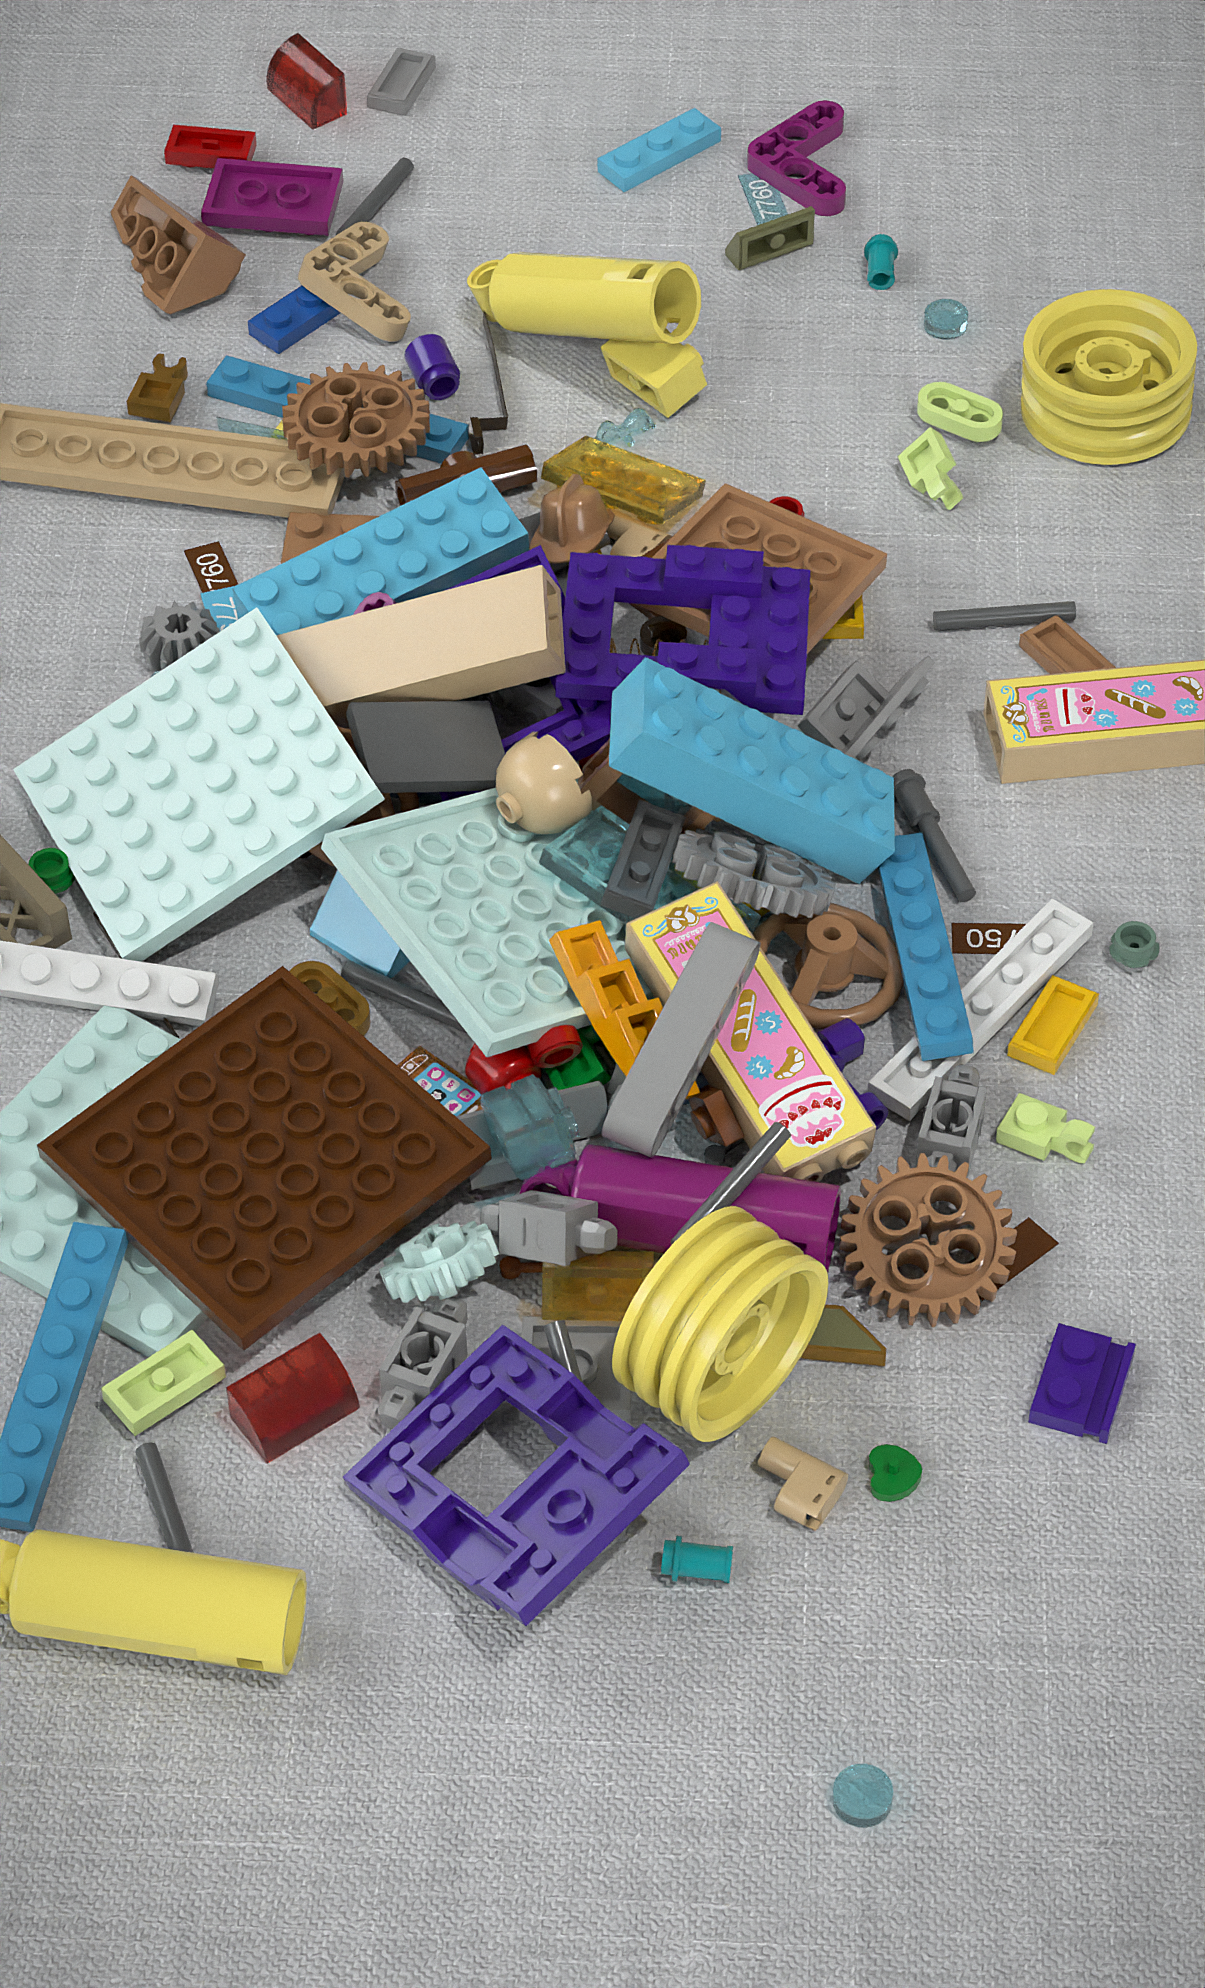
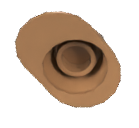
(571, 520)

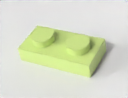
(163, 1382)

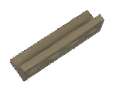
(34, 899)

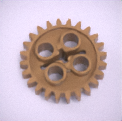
(356, 419)
(946, 1282)

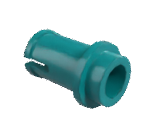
(880, 254)
(696, 1560)

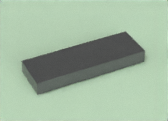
(643, 860)

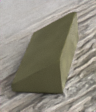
(772, 239)

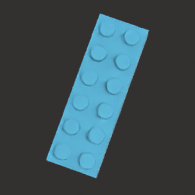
(401, 553)
(751, 771)

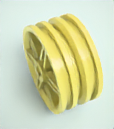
(1108, 376)
(719, 1323)

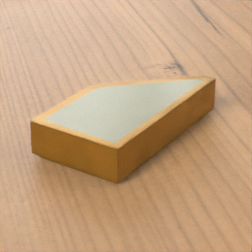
(843, 1339)

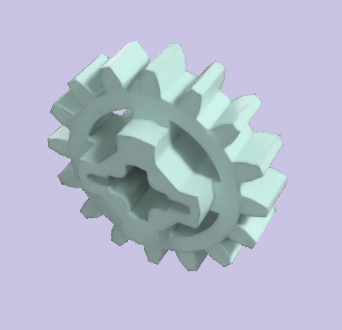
(439, 1261)

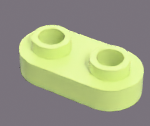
(959, 411)

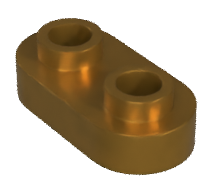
(335, 993)

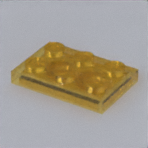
(626, 479)

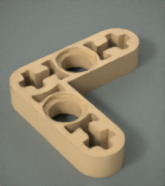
(375, 309)

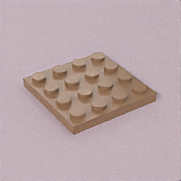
(739, 520)

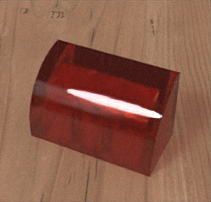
(307, 82)
(292, 1398)

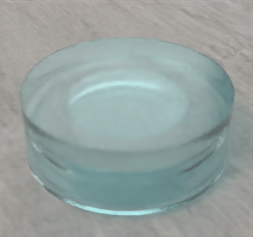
(945, 319)
(862, 1795)

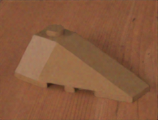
(173, 250)

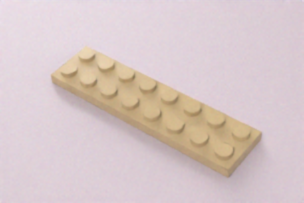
(161, 462)

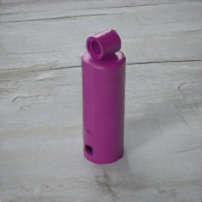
(659, 1194)

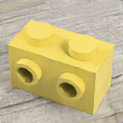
(656, 372)

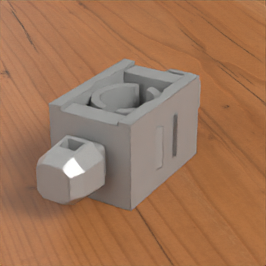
(957, 1102)
(548, 1227)
(423, 1335)

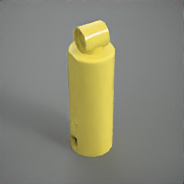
(589, 296)
(153, 1600)

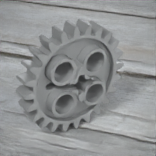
(780, 878)

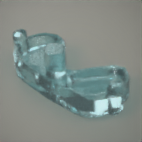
(635, 423)

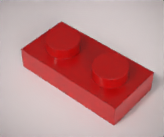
(203, 145)

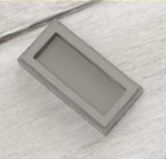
(401, 81)

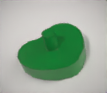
(894, 1472)

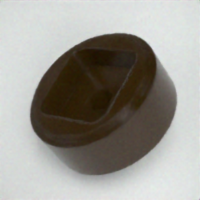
(660, 628)

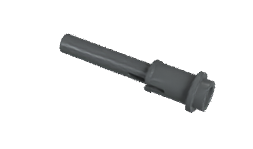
(924, 819)

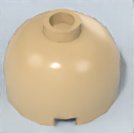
(540, 786)

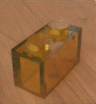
(594, 1286)

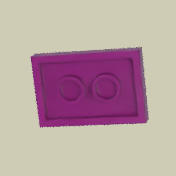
(272, 197)

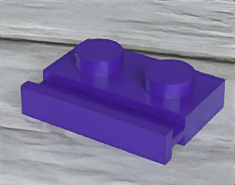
(1081, 1383)

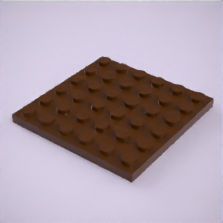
(264, 1155)

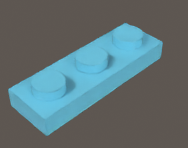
(659, 149)

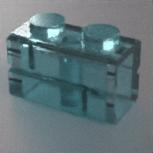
(530, 1126)

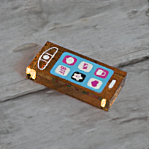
(442, 1082)

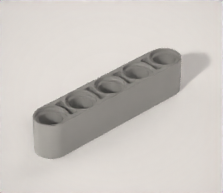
(681, 1040)

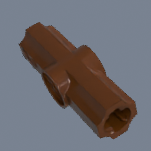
(504, 468)

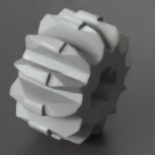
(174, 633)

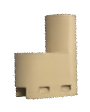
(633, 536)
(810, 1483)

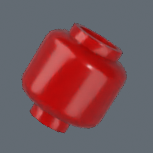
(499, 1069)

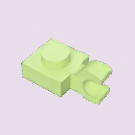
(927, 467)
(1041, 1127)

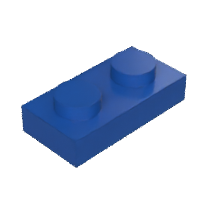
(290, 319)

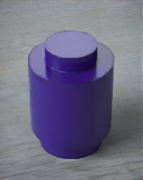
(433, 366)

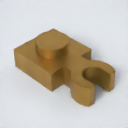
(158, 393)

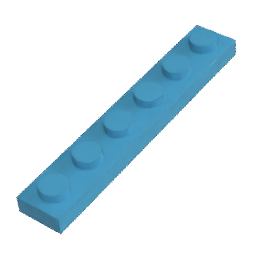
(267, 392)
(924, 951)
(56, 1370)

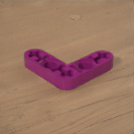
(775, 158)

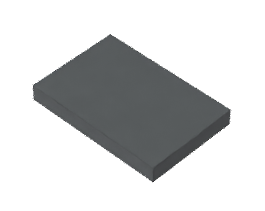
(427, 745)

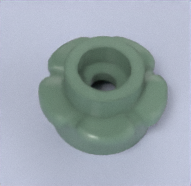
(1134, 944)

